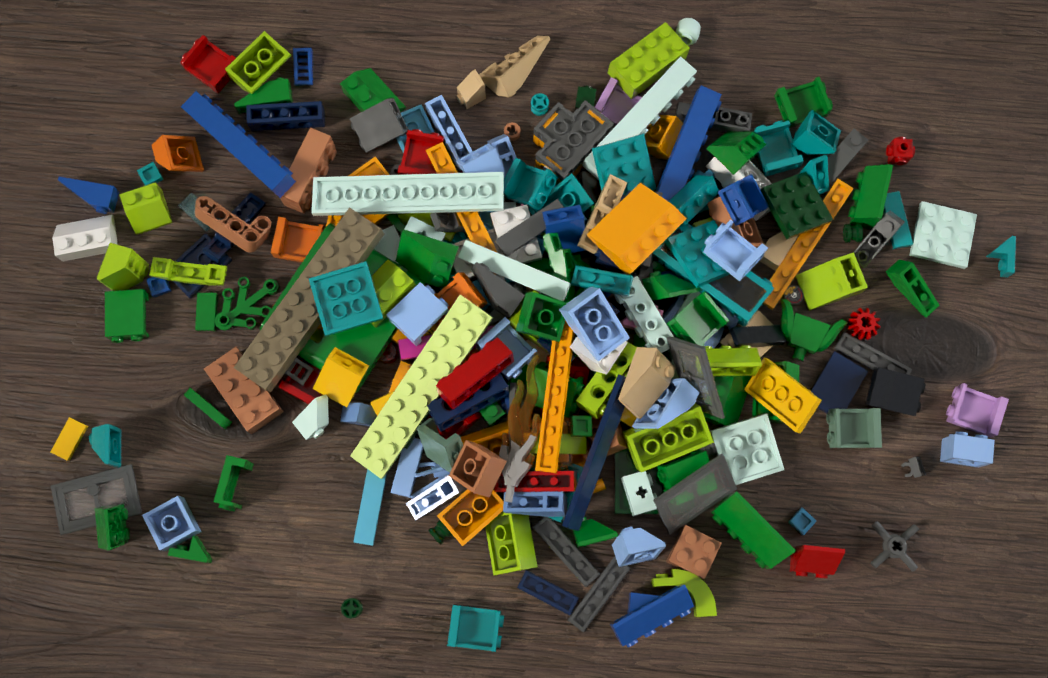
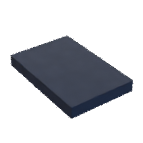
(195, 256)
(838, 382)

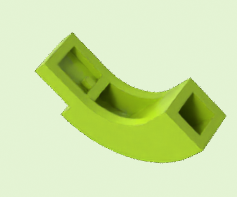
(699, 591)

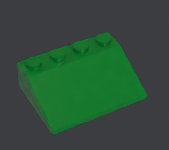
(752, 531)

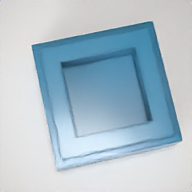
(802, 521)

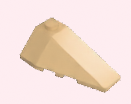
(511, 73)

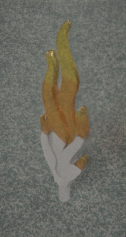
(521, 435)

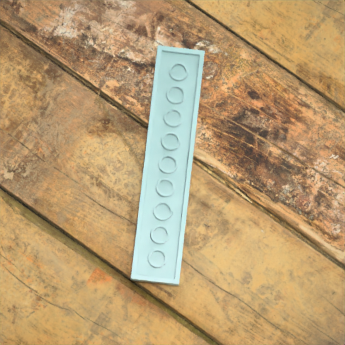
(408, 193)

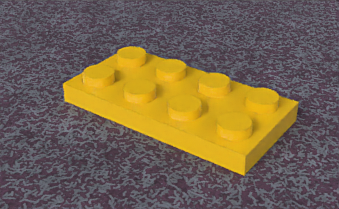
(783, 395)

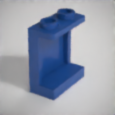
(743, 199)
(568, 224)

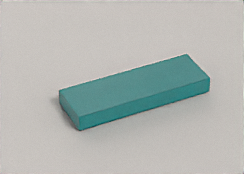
(903, 236)
(605, 280)

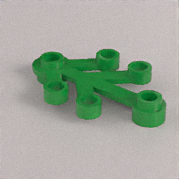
(243, 305)

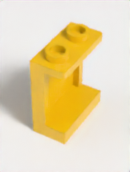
(340, 376)

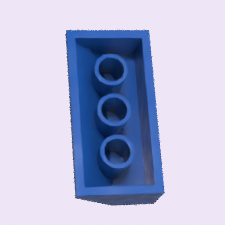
(652, 615)

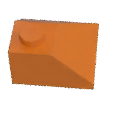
(177, 153)

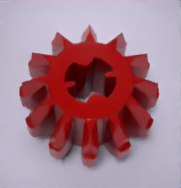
(870, 326)

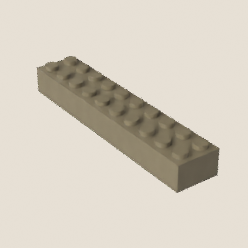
(297, 314)

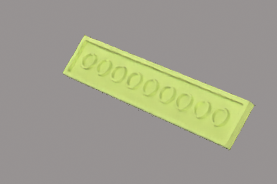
(409, 401)

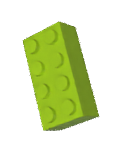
(647, 60)
(670, 441)

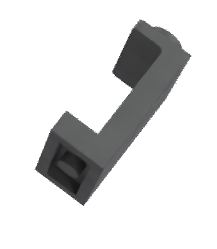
(379, 125)

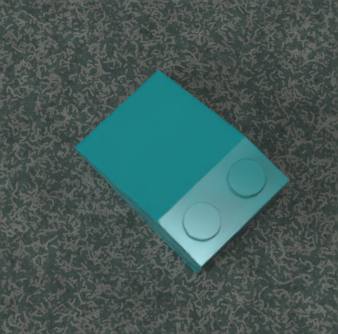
(569, 194)

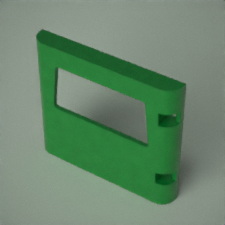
(362, 342)

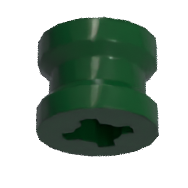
(852, 233)
(440, 532)
(348, 608)

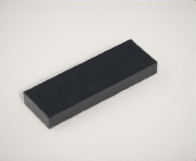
(757, 335)

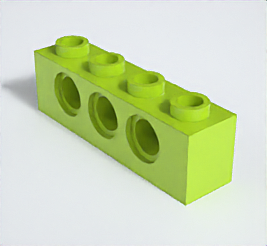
(598, 383)

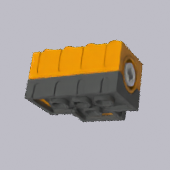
(569, 138)

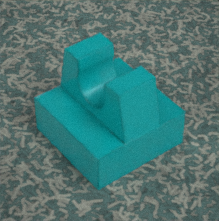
(150, 174)

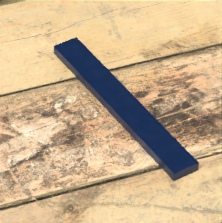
(595, 458)

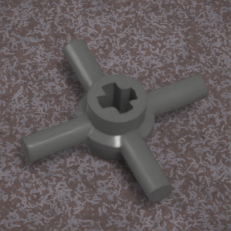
(901, 546)

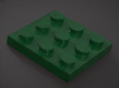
(796, 205)

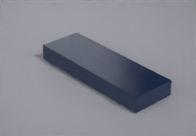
(548, 592)

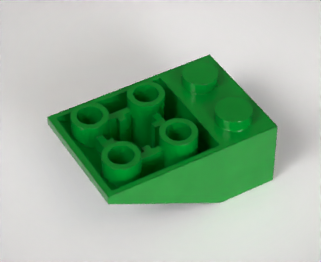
(111, 526)

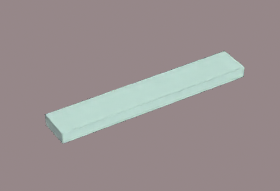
(515, 270)

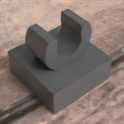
(916, 466)

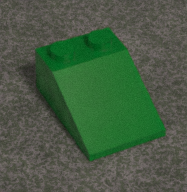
(427, 258)

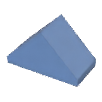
(358, 414)

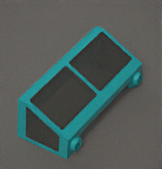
(737, 297)

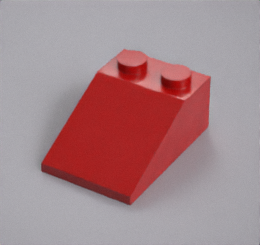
(815, 560)

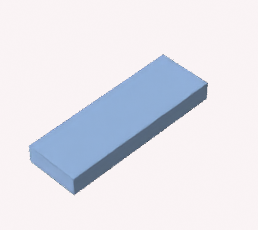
(407, 468)

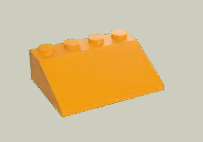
(636, 228)

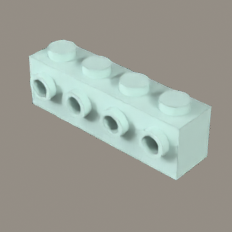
(645, 316)

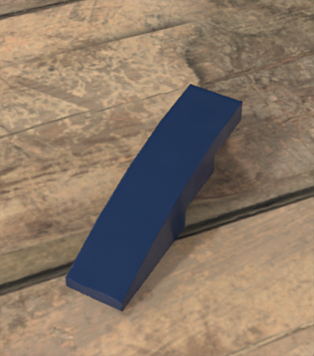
(247, 211)

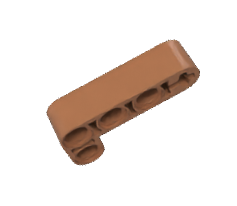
(208, 212)

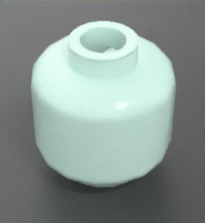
(688, 30)

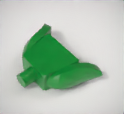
(807, 333)

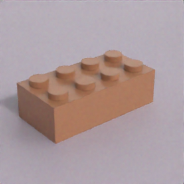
(309, 162)
(247, 400)

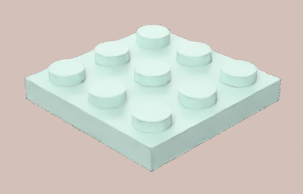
(943, 235)
(748, 448)

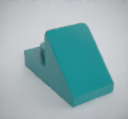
(818, 173)
(1006, 254)

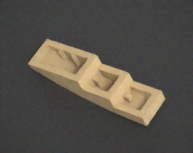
(608, 199)

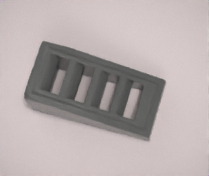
(302, 380)

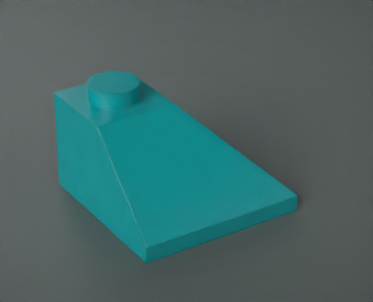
(816, 135)
(107, 444)

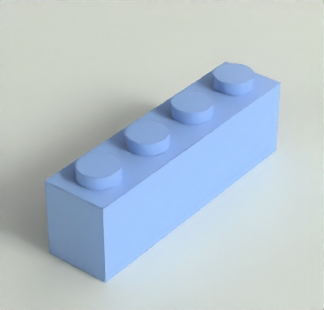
(448, 128)

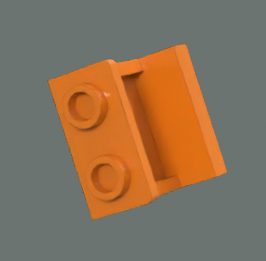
(294, 240)
(461, 286)

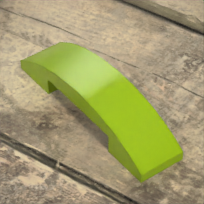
(188, 272)

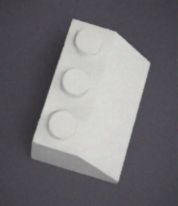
(84, 238)

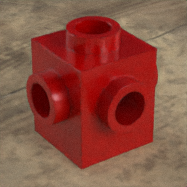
(900, 151)

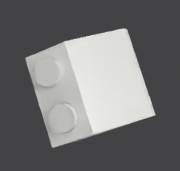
(602, 366)

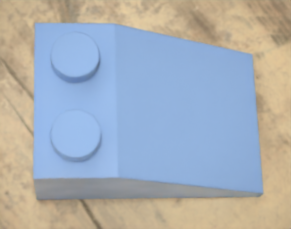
(594, 322)
(673, 402)

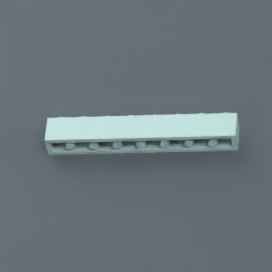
(649, 107)

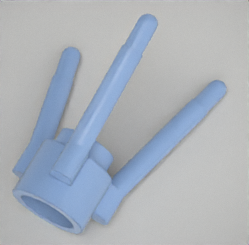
(437, 471)

